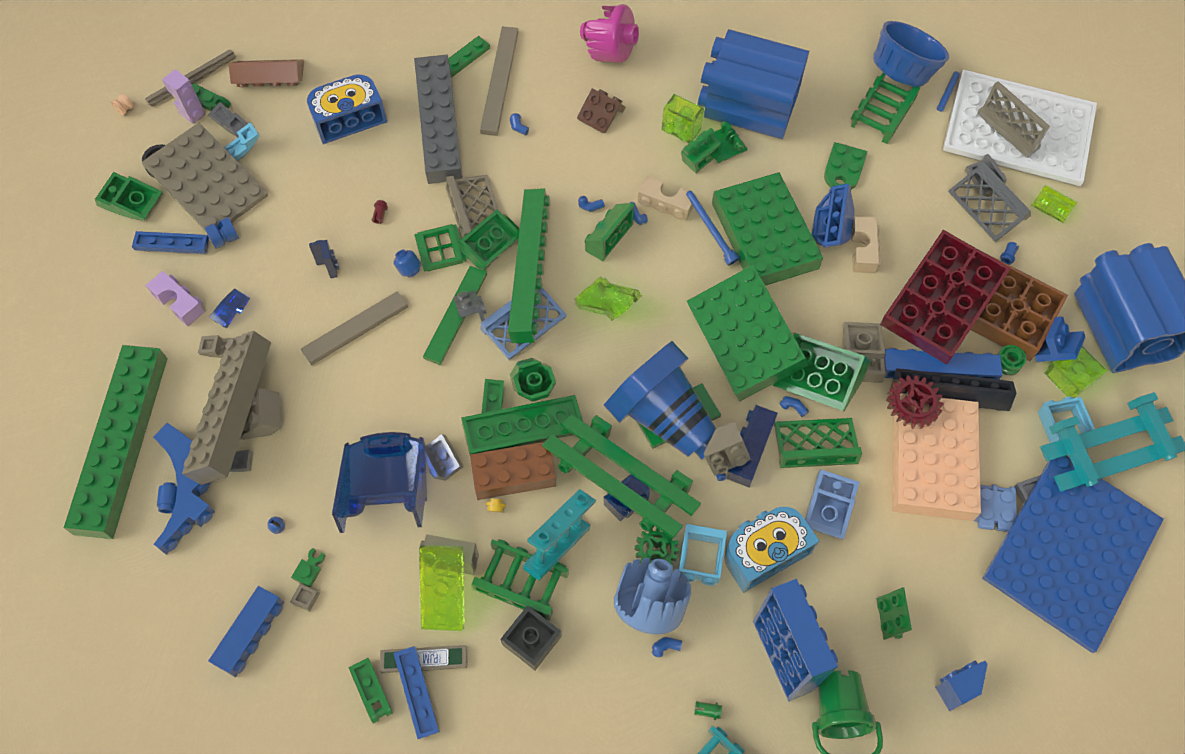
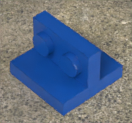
(1060, 343)

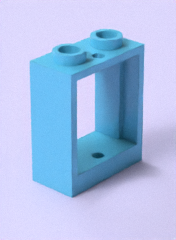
(1077, 408)
(707, 535)

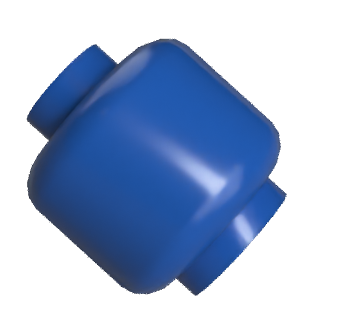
(407, 263)

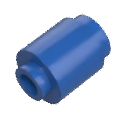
(166, 497)

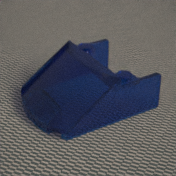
(381, 471)

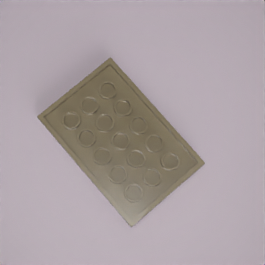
(204, 177)

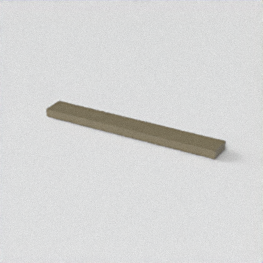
(499, 81)

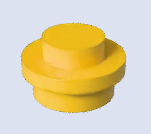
(495, 505)

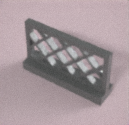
(1001, 190)

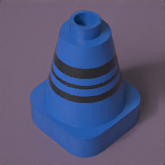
(665, 402)

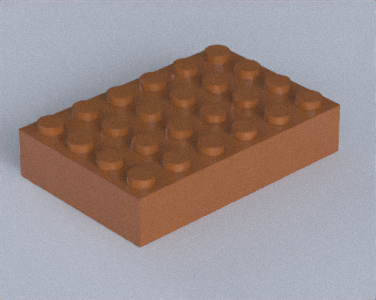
(1020, 312)

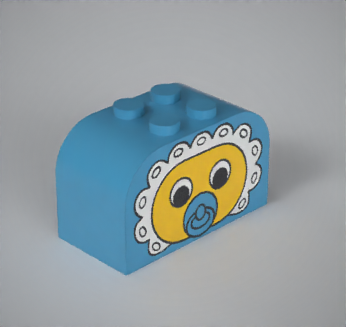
(768, 546)

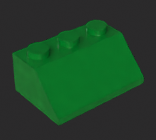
(610, 230)

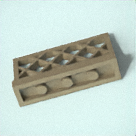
(1008, 125)
(459, 206)

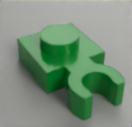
(307, 570)

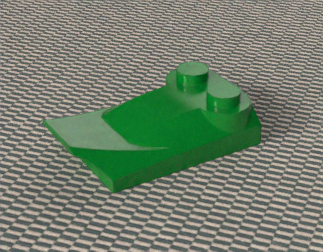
(489, 239)

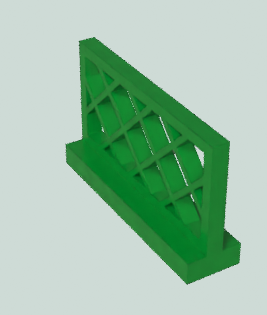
(818, 455)

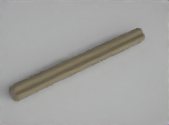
(193, 76)

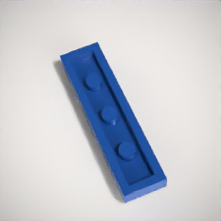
(170, 242)
(416, 692)

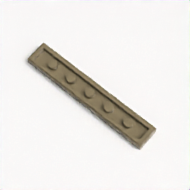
(354, 328)

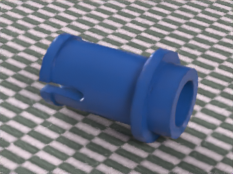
(1008, 255)

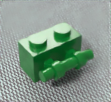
(701, 151)

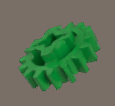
(651, 542)

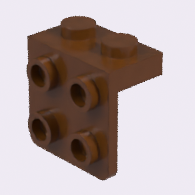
(600, 110)

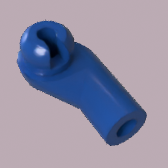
(516, 124)
(639, 219)

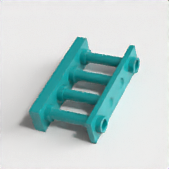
(558, 534)

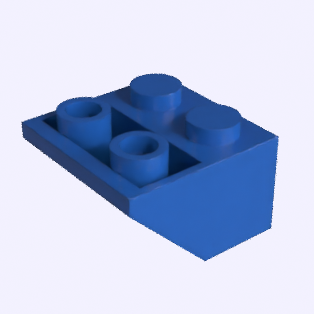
(962, 684)

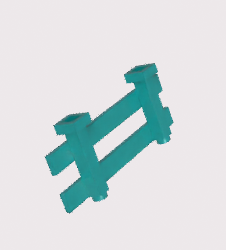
(1076, 444)

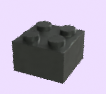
(531, 637)

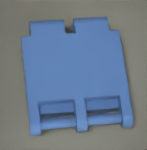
(997, 507)

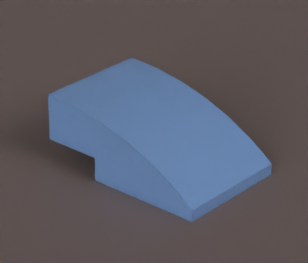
(831, 504)

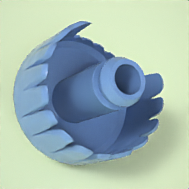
(652, 596)

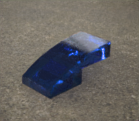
(228, 307)

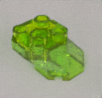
(607, 298)

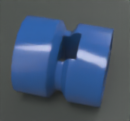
(222, 232)

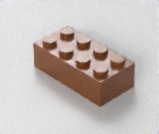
(512, 471)

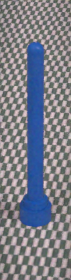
(730, 256)

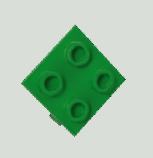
(730, 142)
(894, 614)

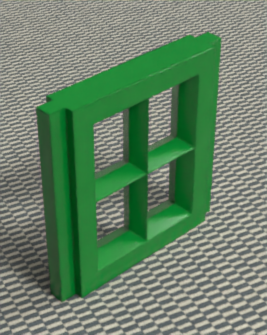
(424, 251)

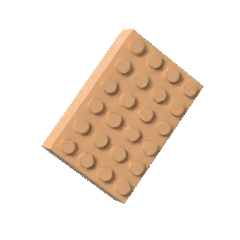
(938, 465)

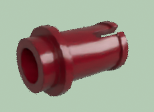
(380, 208)

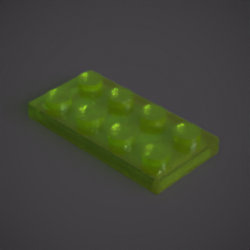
(441, 587)

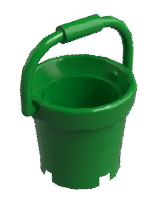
(844, 710)

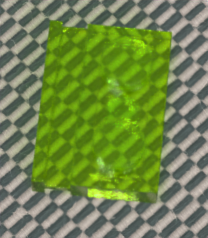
(1054, 203)

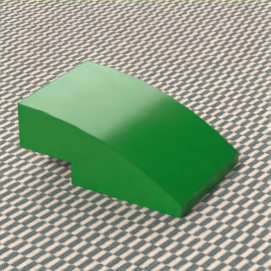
(127, 197)

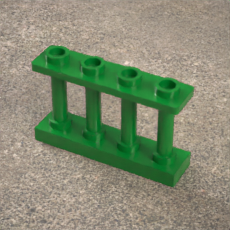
(896, 118)
(504, 593)

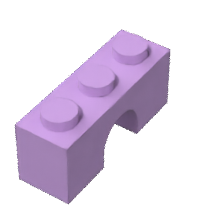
(187, 100)
(167, 288)

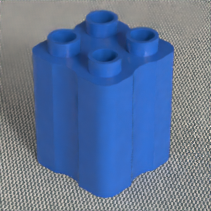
(752, 82)
(1135, 307)

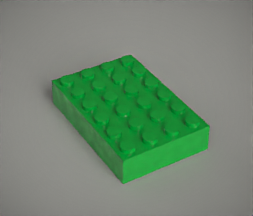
(767, 228)
(747, 333)

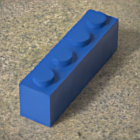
(247, 631)

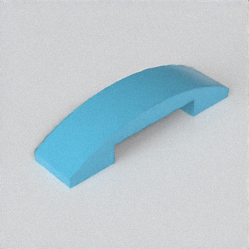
(247, 138)

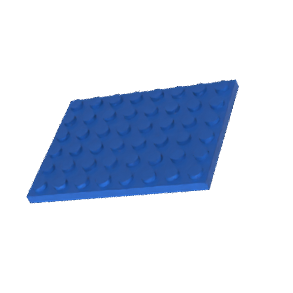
(1081, 554)

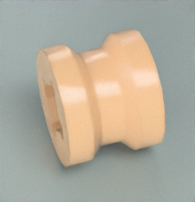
(122, 104)

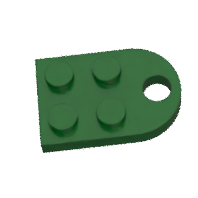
(845, 165)

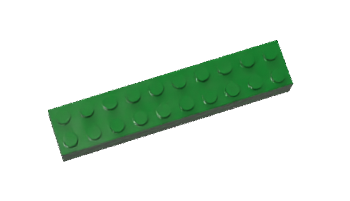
(116, 443)

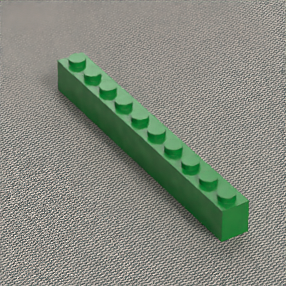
(529, 267)

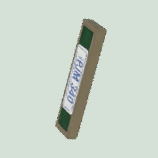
(430, 658)

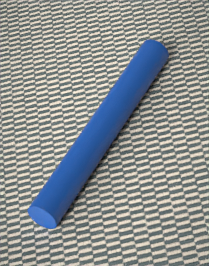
(948, 91)

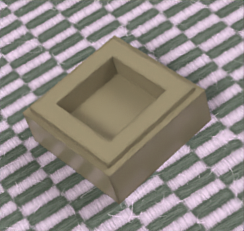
(305, 597)

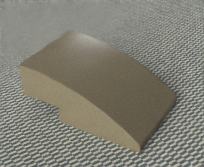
(868, 341)

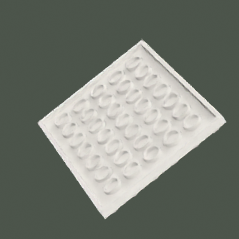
(1062, 149)

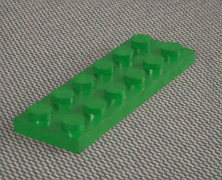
(519, 425)

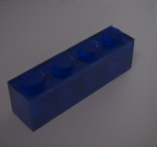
(755, 439)

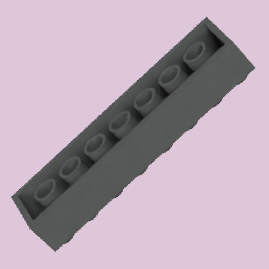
(437, 118)

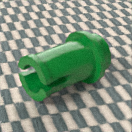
(710, 710)

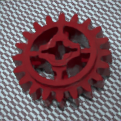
(912, 405)

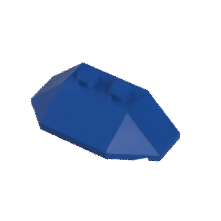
(834, 217)

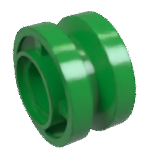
(1015, 354)

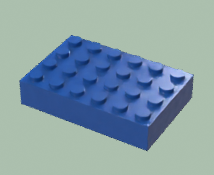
(794, 640)

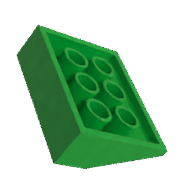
(830, 376)

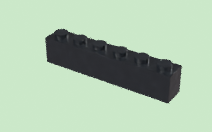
(987, 392)

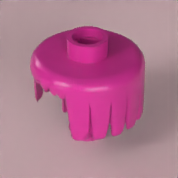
(612, 37)

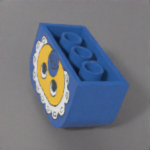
(345, 107)

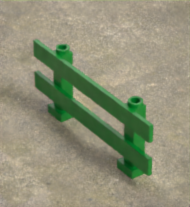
(597, 437)

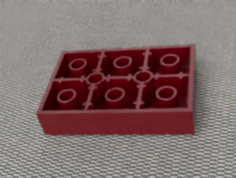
(944, 296)

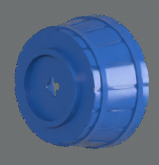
(908, 54)

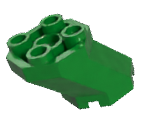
(532, 379)

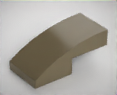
(212, 346)

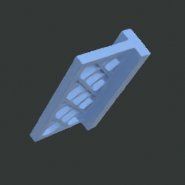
(503, 315)

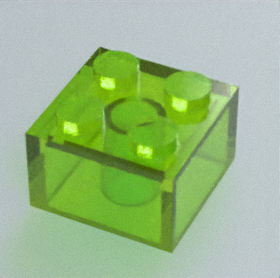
(682, 118)
(1075, 374)

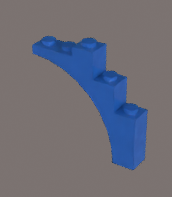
(188, 506)

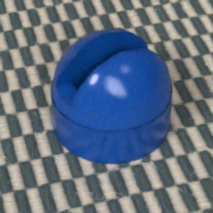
(273, 528)

